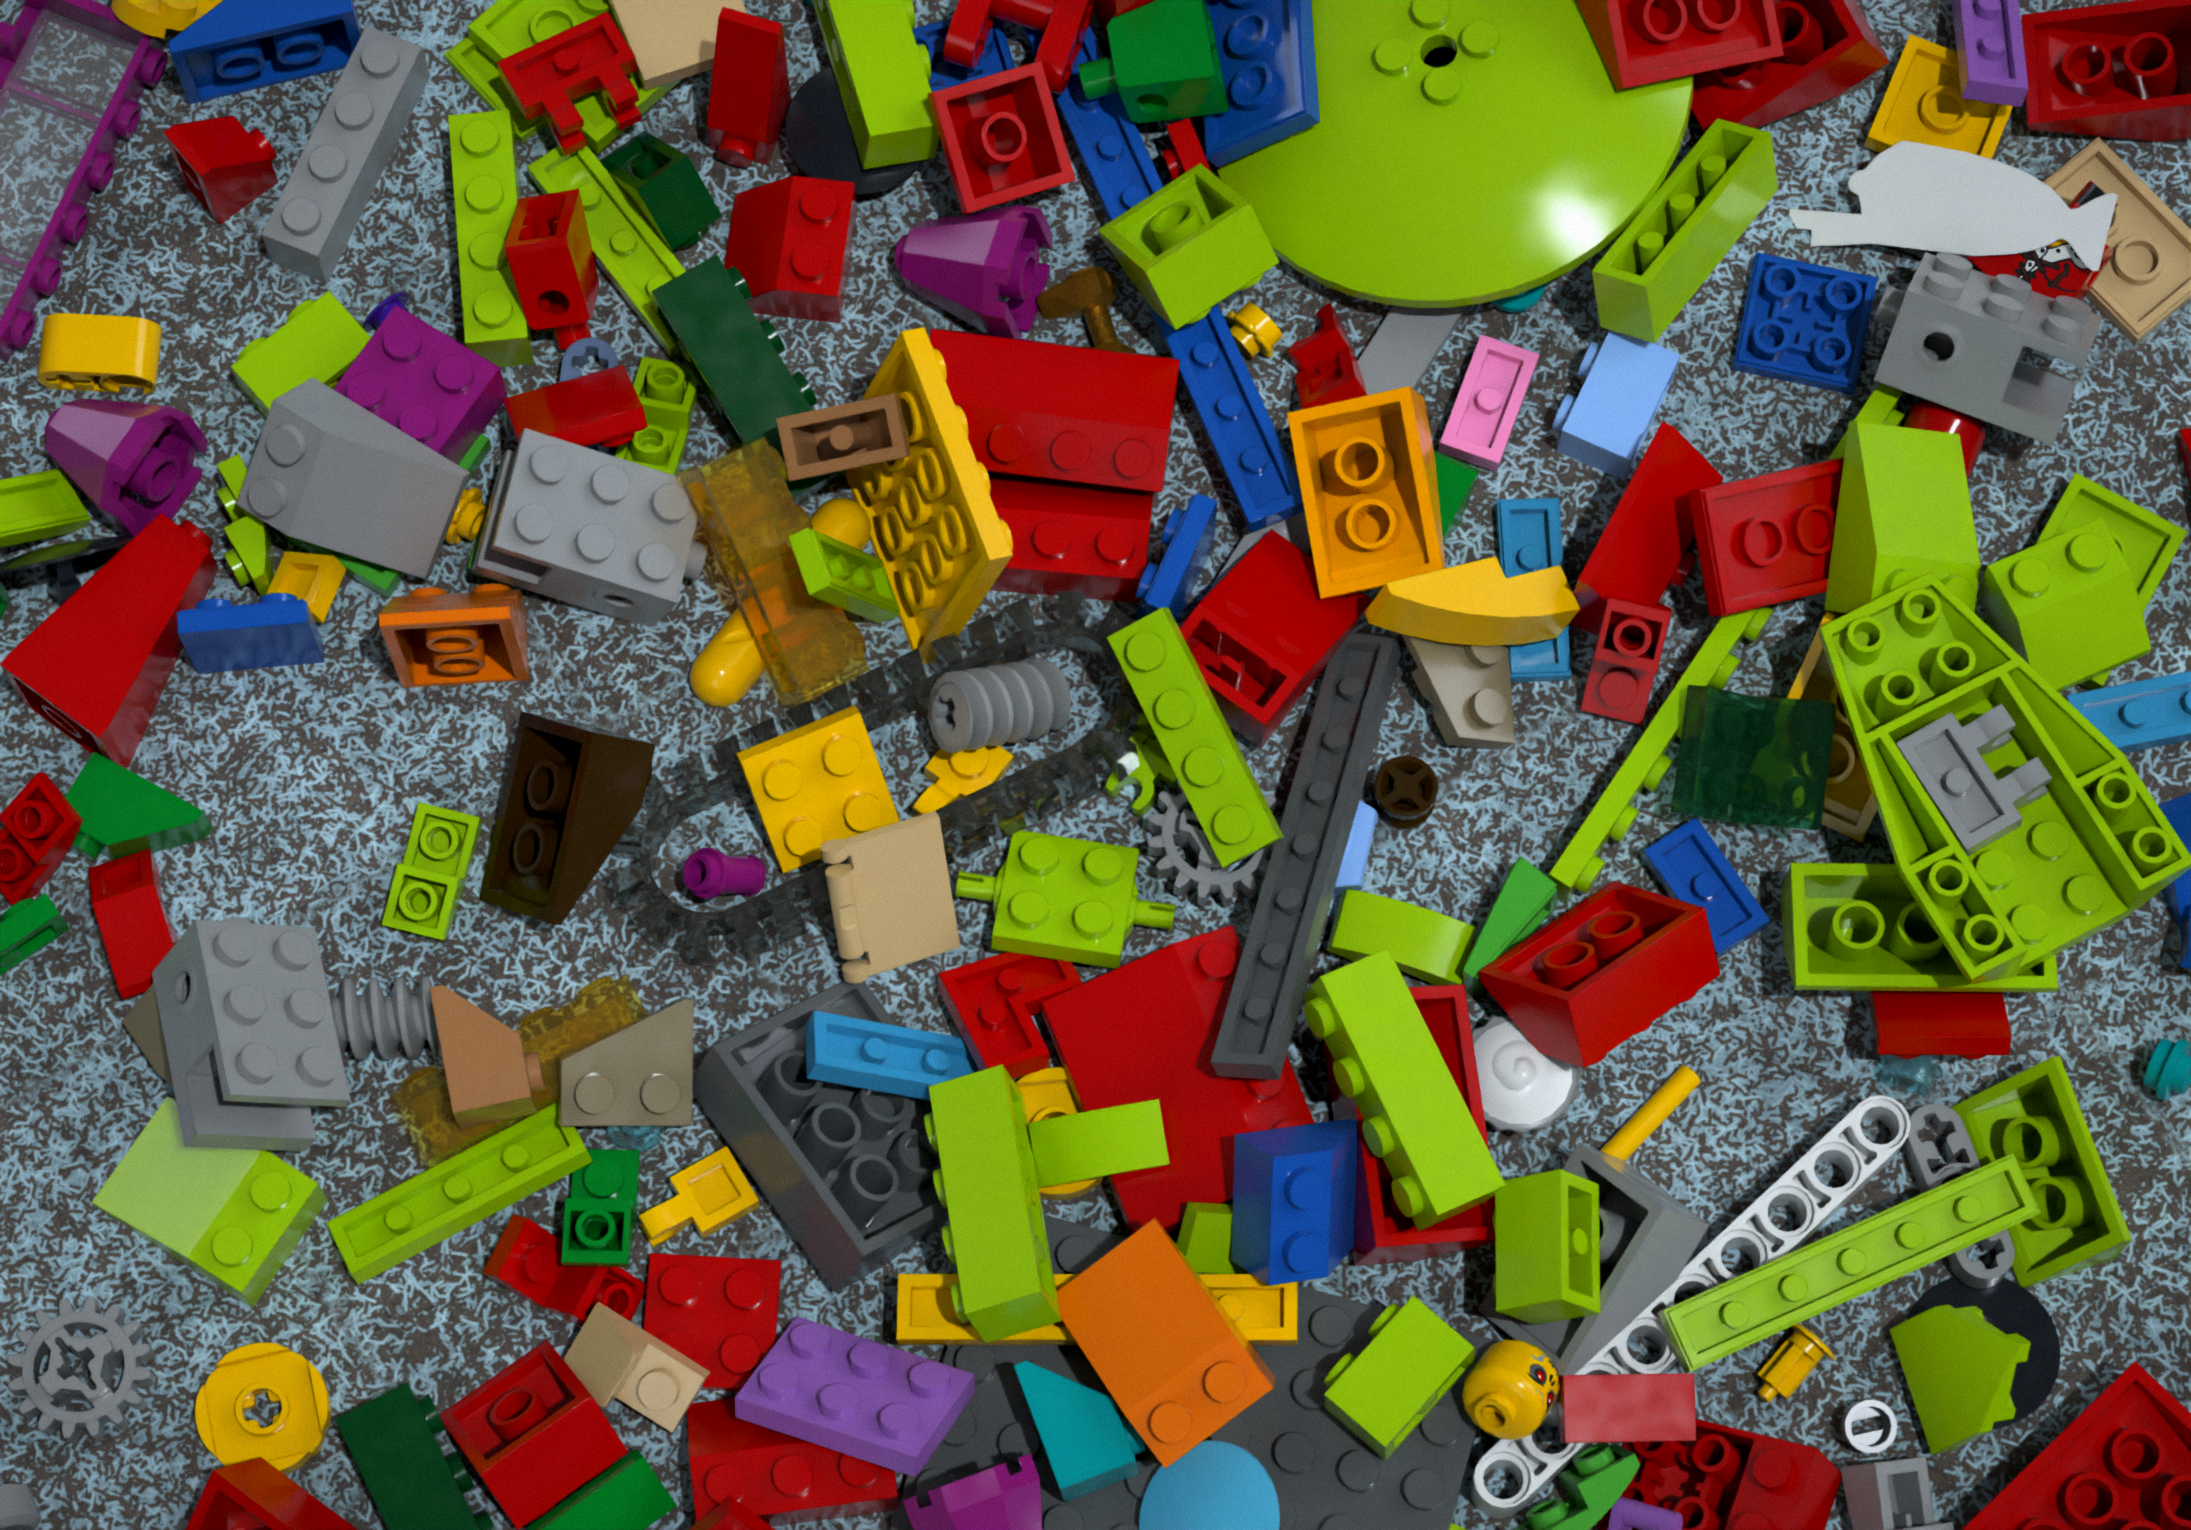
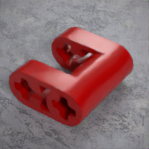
(1060, 20)

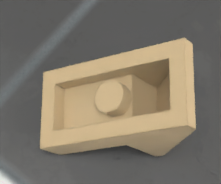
(632, 1365)

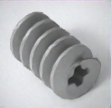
(998, 704)
(385, 1019)

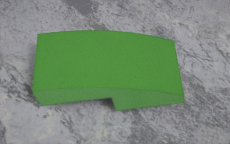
(1592, 1488)

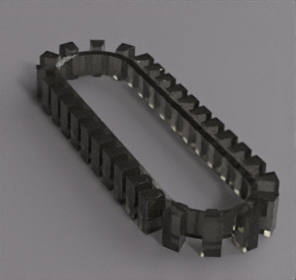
(659, 919)

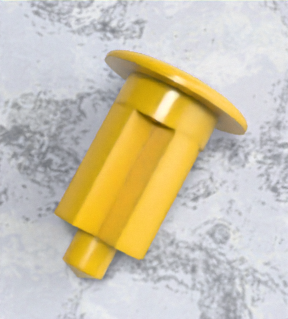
(1792, 1363)

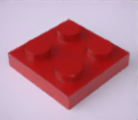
(715, 1312)

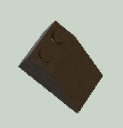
(561, 813)

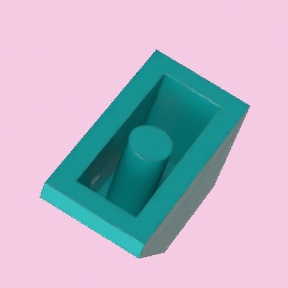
(1079, 1432)

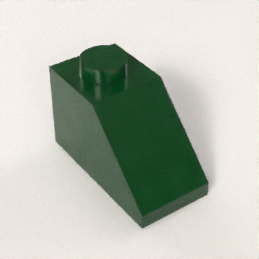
(663, 189)

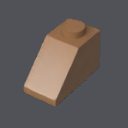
(843, 437)
(484, 1063)

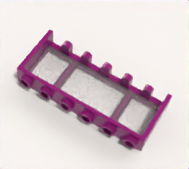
(64, 103)

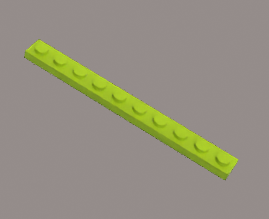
(1711, 667)

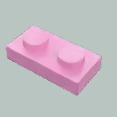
(1488, 403)

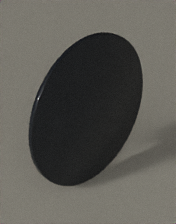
(824, 142)
(58, 562)
(2011, 1311)

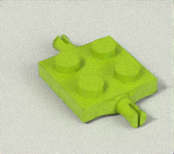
(1065, 899)

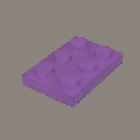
(855, 1396)

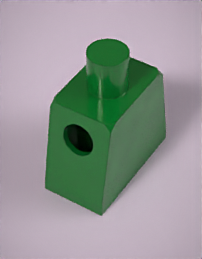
(1161, 63)

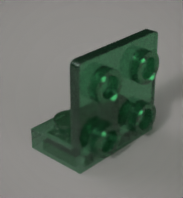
(1753, 759)

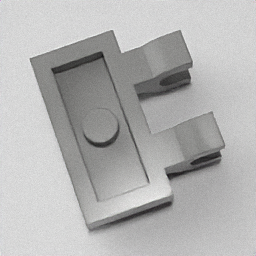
(1962, 784)

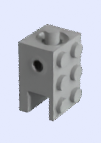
(1962, 342)
(589, 530)
(249, 1034)

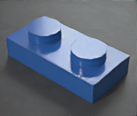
(1698, 873)

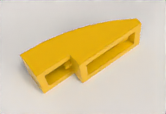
(1477, 605)

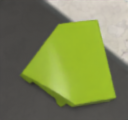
(1958, 1373)

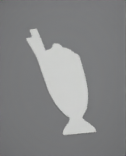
(1960, 206)

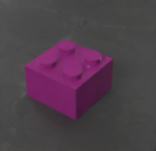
(425, 384)

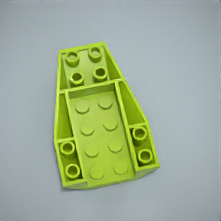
(2081, 850)

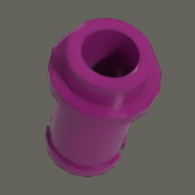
(712, 873)

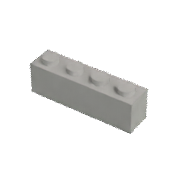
(346, 154)

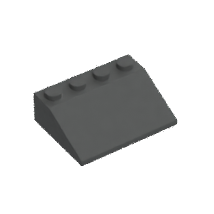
(832, 1158)

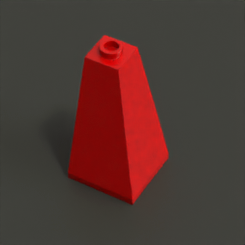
(115, 641)

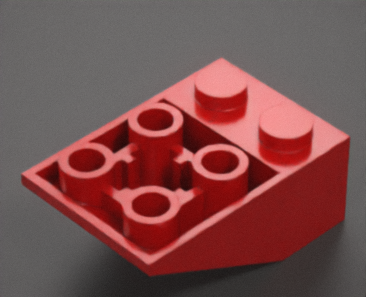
(1267, 635)
(1734, 1481)

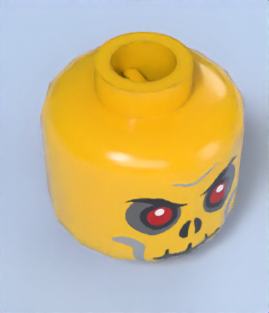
(1511, 1389)

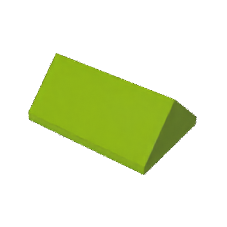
(2047, 1133)

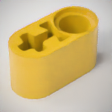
(99, 352)

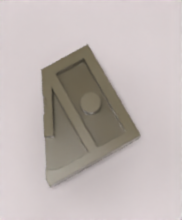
(1466, 690)
(633, 1074)

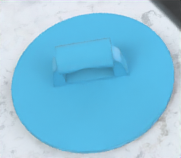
(1211, 1490)

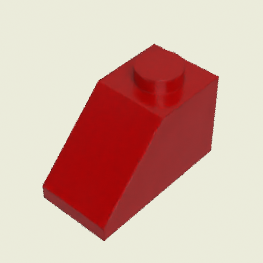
(222, 163)

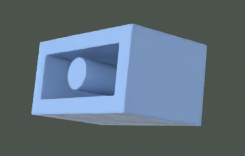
(1615, 403)

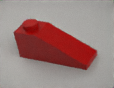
(747, 89)

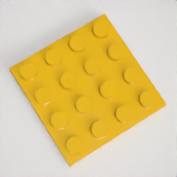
(934, 507)

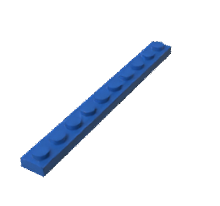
(1208, 355)

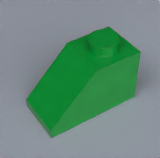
(129, 813)

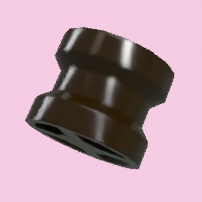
(1412, 782)

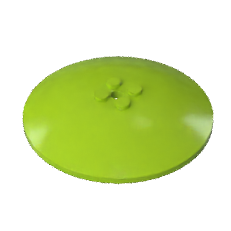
(1461, 172)

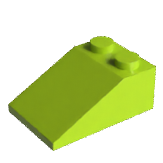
(1901, 516)
(212, 1208)

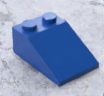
(262, 45)

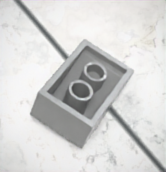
(351, 481)
(1642, 1253)

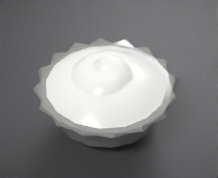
(1517, 1082)

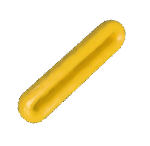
(731, 660)

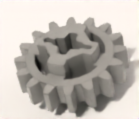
(1184, 828)
(60, 1385)

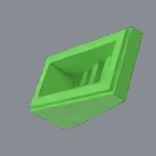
(1515, 915)

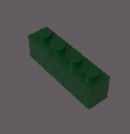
(736, 359)
(406, 1466)

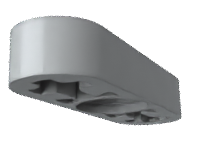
(1924, 1156)

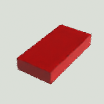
(1627, 1408)

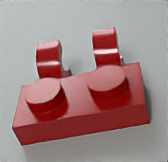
(568, 67)

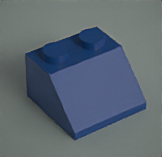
(1294, 1200)

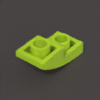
(669, 403)
(249, 536)
(432, 872)
(1418, 938)
(1098, 1143)

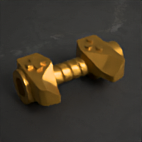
(1087, 295)

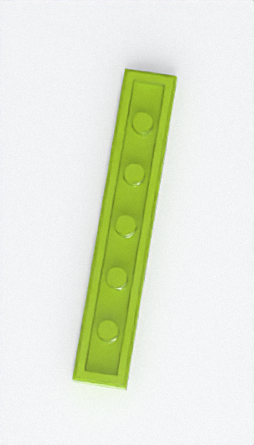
(1848, 1263)

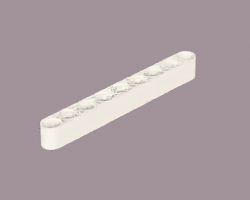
(1749, 1232)

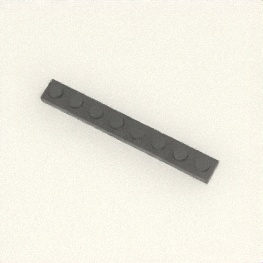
(1307, 859)

